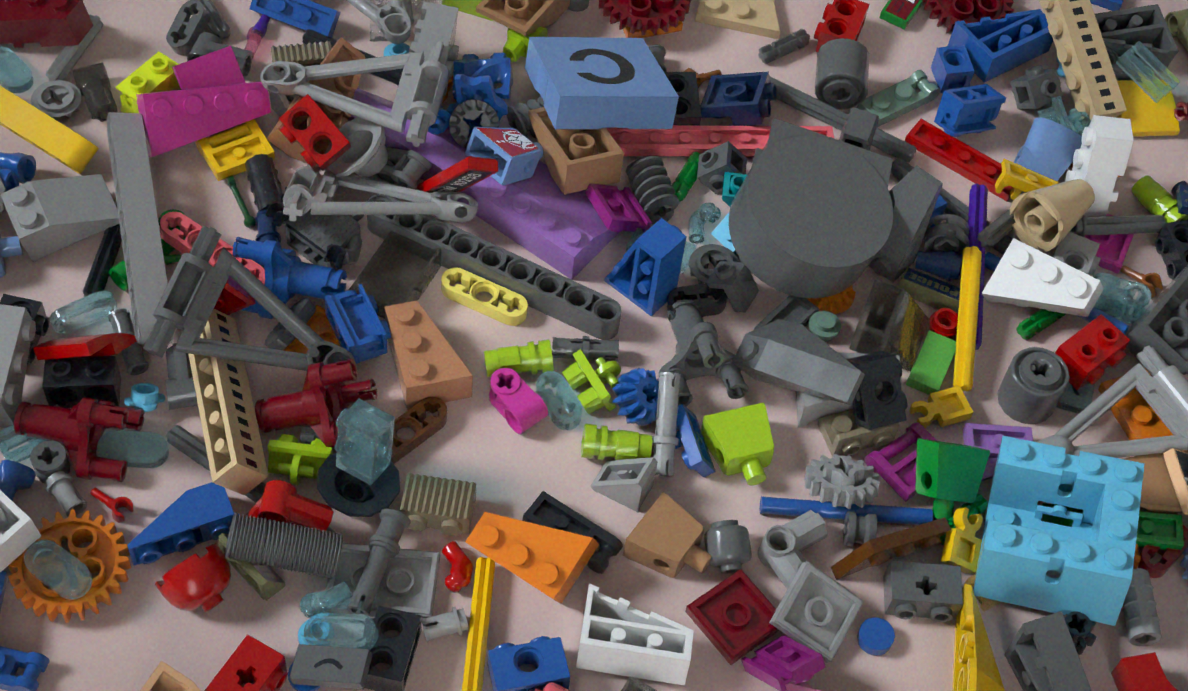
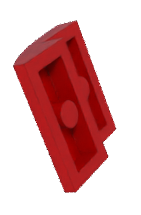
(84, 346)

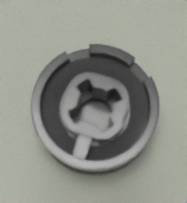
(948, 235)

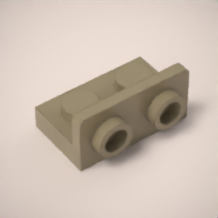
(847, 438)

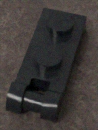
(554, 514)

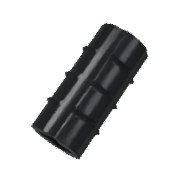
(263, 181)

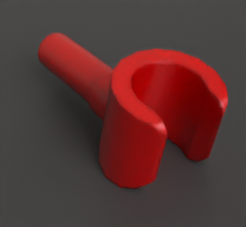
(113, 504)

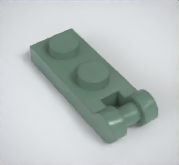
(901, 98)

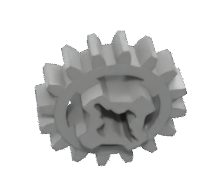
(842, 481)

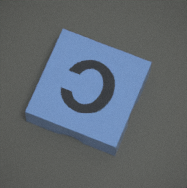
(600, 83)

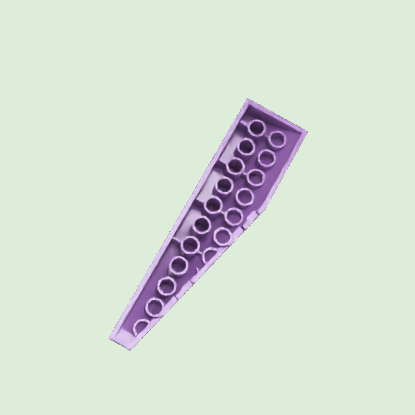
(530, 212)

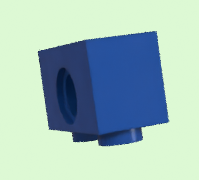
(542, 652)

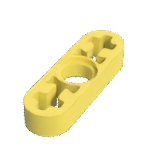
(489, 308)

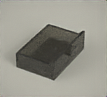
(398, 271)

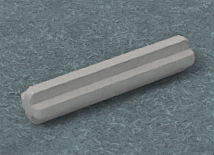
(70, 54)

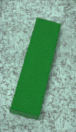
(1153, 528)

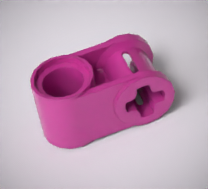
(516, 400)

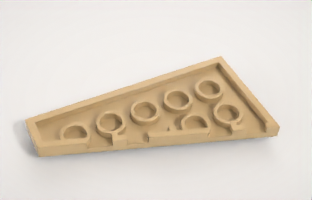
(747, 16)

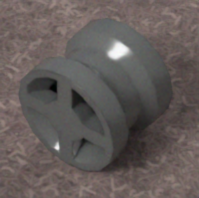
(56, 457)
(859, 528)

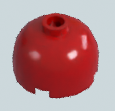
(197, 581)

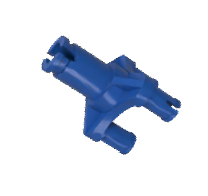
(287, 274)

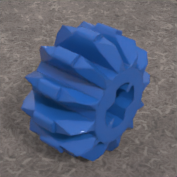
(637, 396)

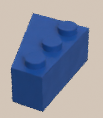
(1004, 42)
(650, 267)

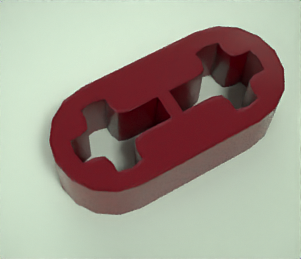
(1168, 558)

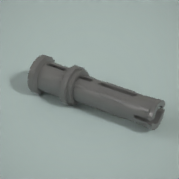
(383, 547)

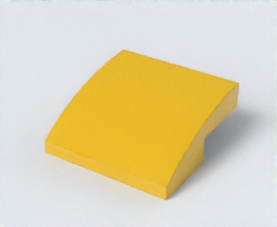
(1146, 115)

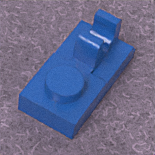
(690, 436)

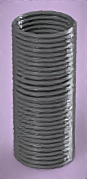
(297, 549)

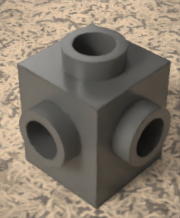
(1036, 88)
(716, 162)

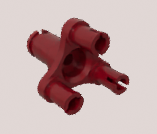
(318, 403)
(80, 432)

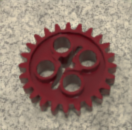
(968, 10)
(645, 13)

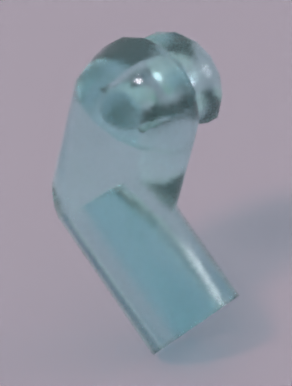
(697, 220)
(323, 601)

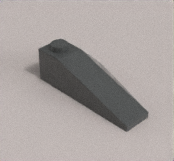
(913, 205)
(1165, 325)
(797, 360)

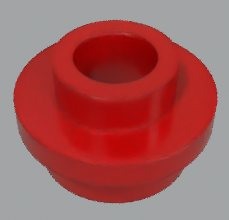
(947, 317)

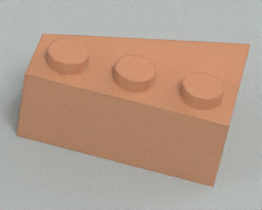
(424, 357)

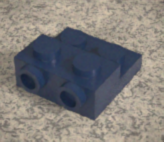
(741, 96)

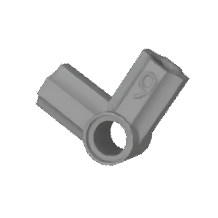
(793, 539)

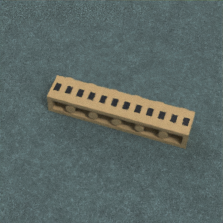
(1083, 57)
(228, 412)

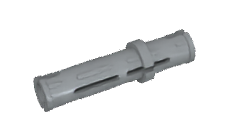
(666, 420)

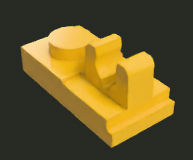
(1020, 179)

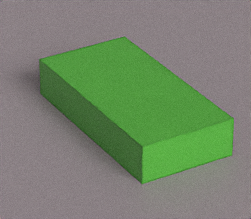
(932, 363)

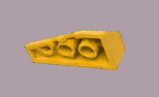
(973, 657)

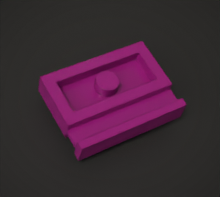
(618, 208)
(783, 663)

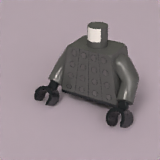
(321, 238)

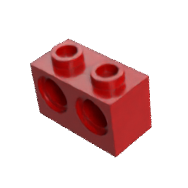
(842, 21)
(319, 129)

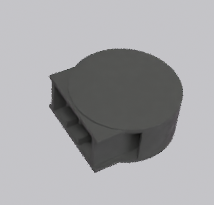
(811, 212)

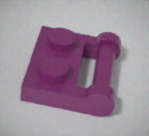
(902, 474)

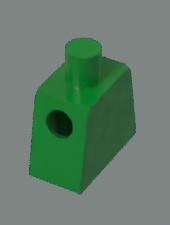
(948, 473)

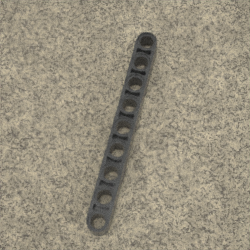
(506, 269)

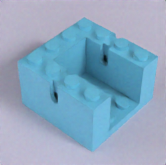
(1054, 564)

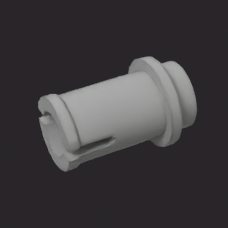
(61, 487)
(445, 624)

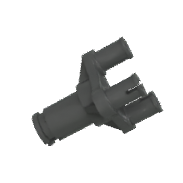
(700, 353)

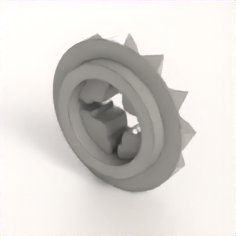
(59, 90)

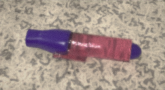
(256, 34)

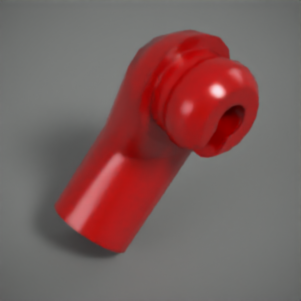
(461, 567)

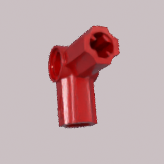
(283, 504)

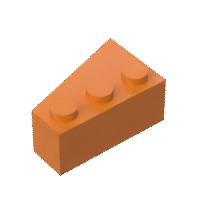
(535, 553)

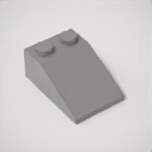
(59, 212)

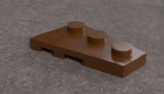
(892, 545)

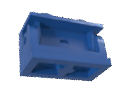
(968, 109)
(357, 324)

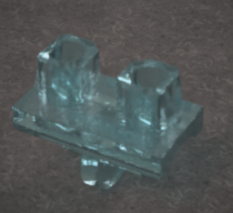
(1075, 121)

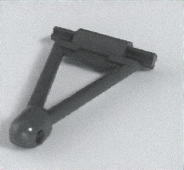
(193, 296)

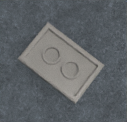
(406, 584)

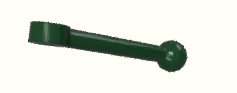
(249, 221)

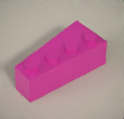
(194, 113)

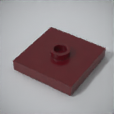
(734, 616)

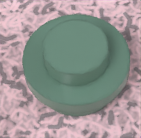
(825, 325)

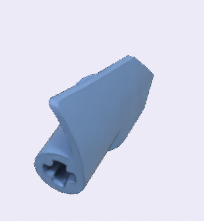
(1048, 148)

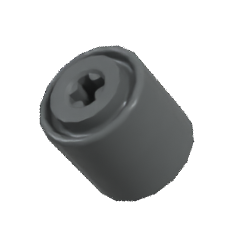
(842, 73)
(1033, 385)

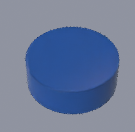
(875, 636)

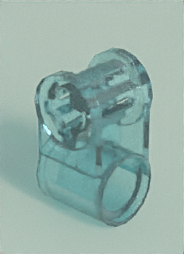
(1118, 297)

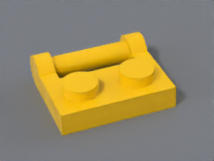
(231, 149)

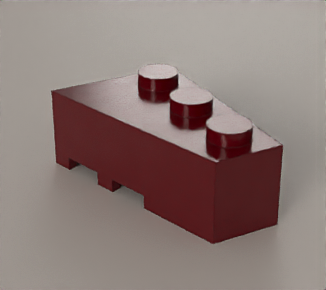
(43, 22)

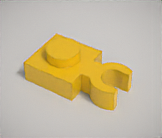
(945, 406)
(960, 544)

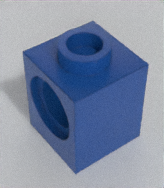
(952, 67)

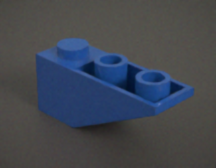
(191, 520)

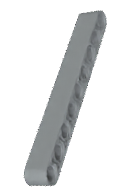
(137, 219)

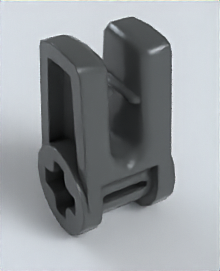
(406, 168)

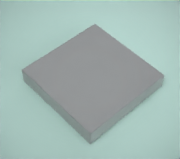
(816, 611)

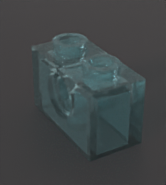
(364, 441)

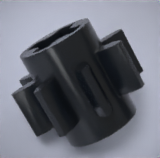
(1080, 628)

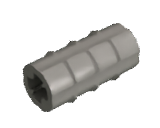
(1141, 611)

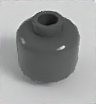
(728, 545)

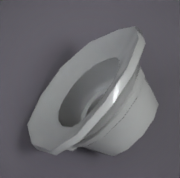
(367, 150)

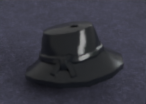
(353, 495)

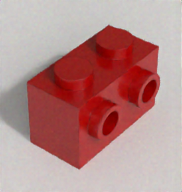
(1092, 351)

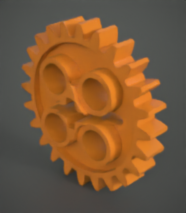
(104, 556)

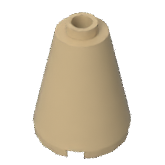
(1050, 213)

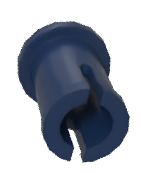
(266, 228)

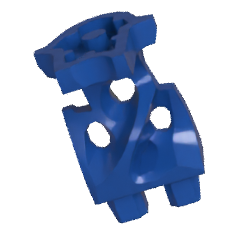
(478, 81)

